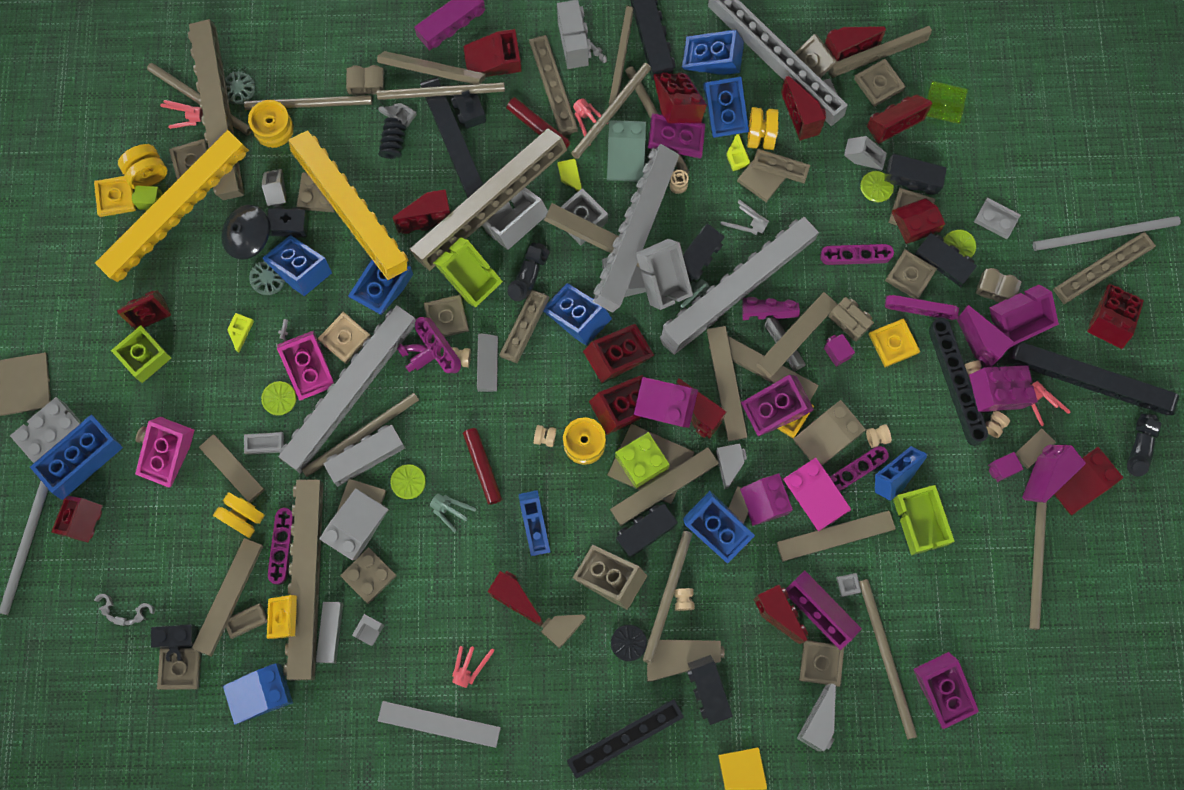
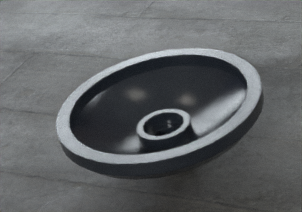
(245, 232)

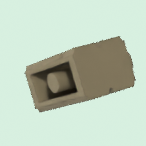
(851, 318)

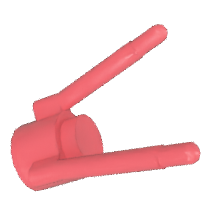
(584, 110)
(192, 113)
(1042, 392)
(462, 675)

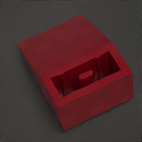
(494, 54)
(679, 98)
(423, 213)
(1116, 316)
(777, 611)

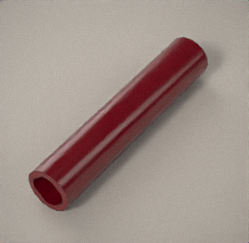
(532, 119)
(482, 466)

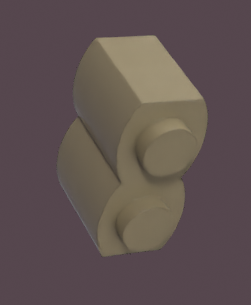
(364, 80)
(997, 286)

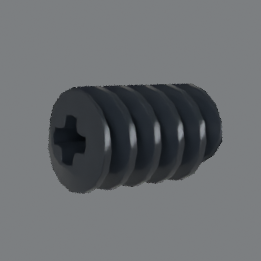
(392, 138)

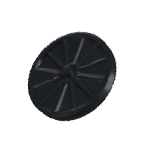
(628, 643)

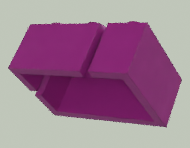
(1025, 314)
(1003, 388)

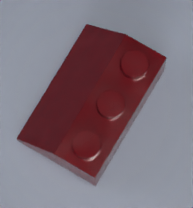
(898, 117)

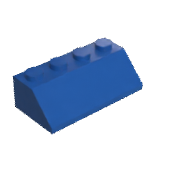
(76, 457)

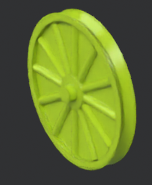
(875, 187)
(962, 241)
(278, 398)
(408, 481)

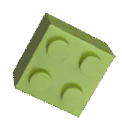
(141, 354)
(642, 460)

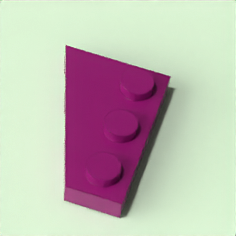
(762, 308)

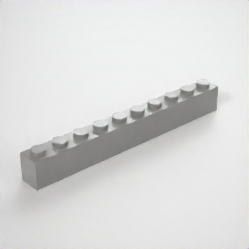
(778, 55)
(636, 228)
(739, 283)
(347, 389)

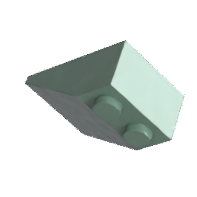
(626, 150)

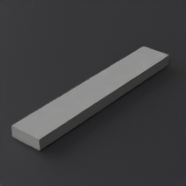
(439, 724)

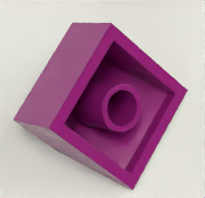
(766, 499)

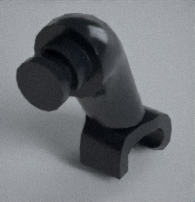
(528, 273)
(1143, 447)

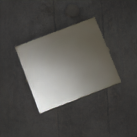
(24, 384)
(673, 453)

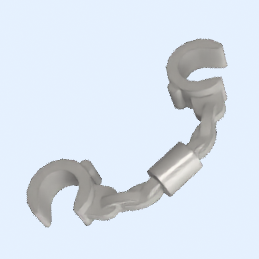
(120, 620)

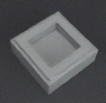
(848, 584)

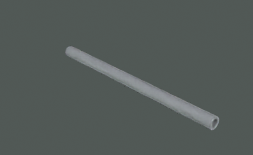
(1106, 233)
(23, 549)

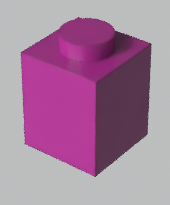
(838, 349)
(1005, 467)

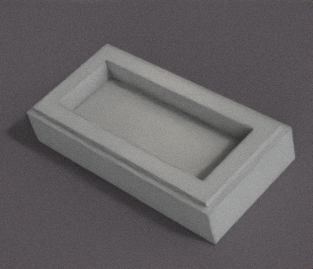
(263, 443)

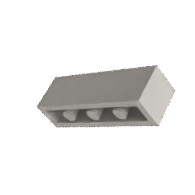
(363, 455)

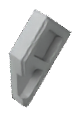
(400, 112)

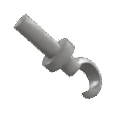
(597, 52)
(283, 331)

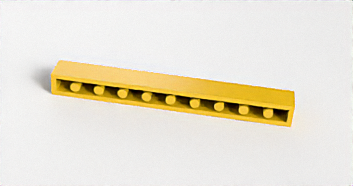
(348, 205)
(172, 207)

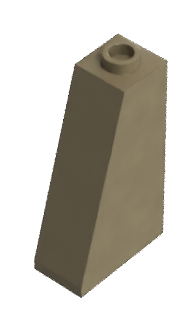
(674, 655)

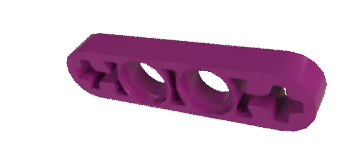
(856, 252)
(922, 307)
(439, 342)
(856, 472)
(280, 546)

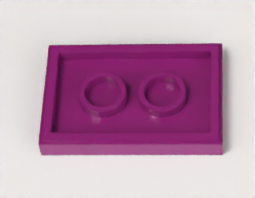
(679, 137)

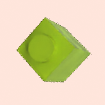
(145, 196)

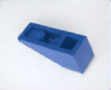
(898, 473)
(534, 523)

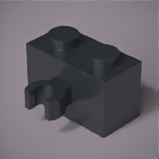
(469, 109)
(173, 638)

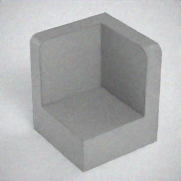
(368, 630)

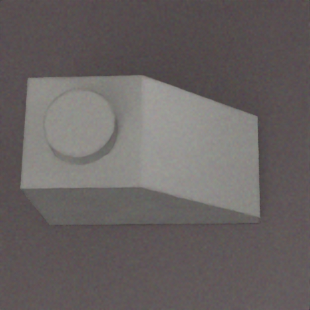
(865, 153)
(274, 188)
(730, 462)

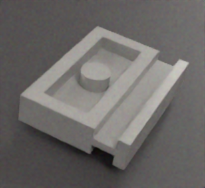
(997, 218)

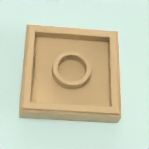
(344, 337)

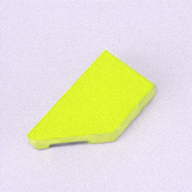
(239, 330)

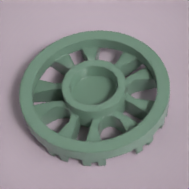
(238, 87)
(266, 278)

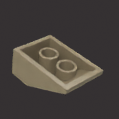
(829, 433)
(610, 576)

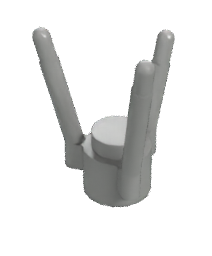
(759, 223)

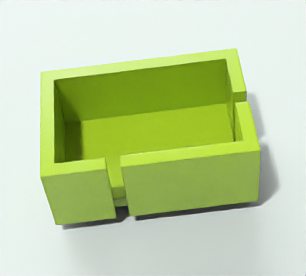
(465, 273)
(923, 520)

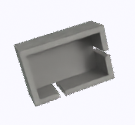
(573, 34)
(512, 224)
(664, 274)
(45, 429)

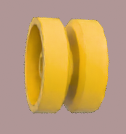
(270, 123)
(763, 128)
(142, 166)
(588, 430)
(239, 514)

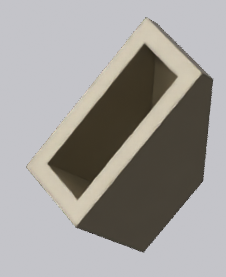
(561, 628)

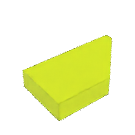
(737, 155)
(569, 173)

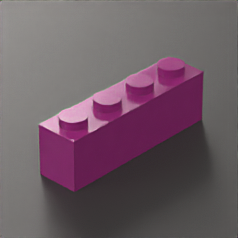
(447, 21)
(822, 610)

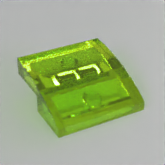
(947, 102)

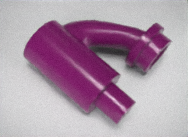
(420, 359)

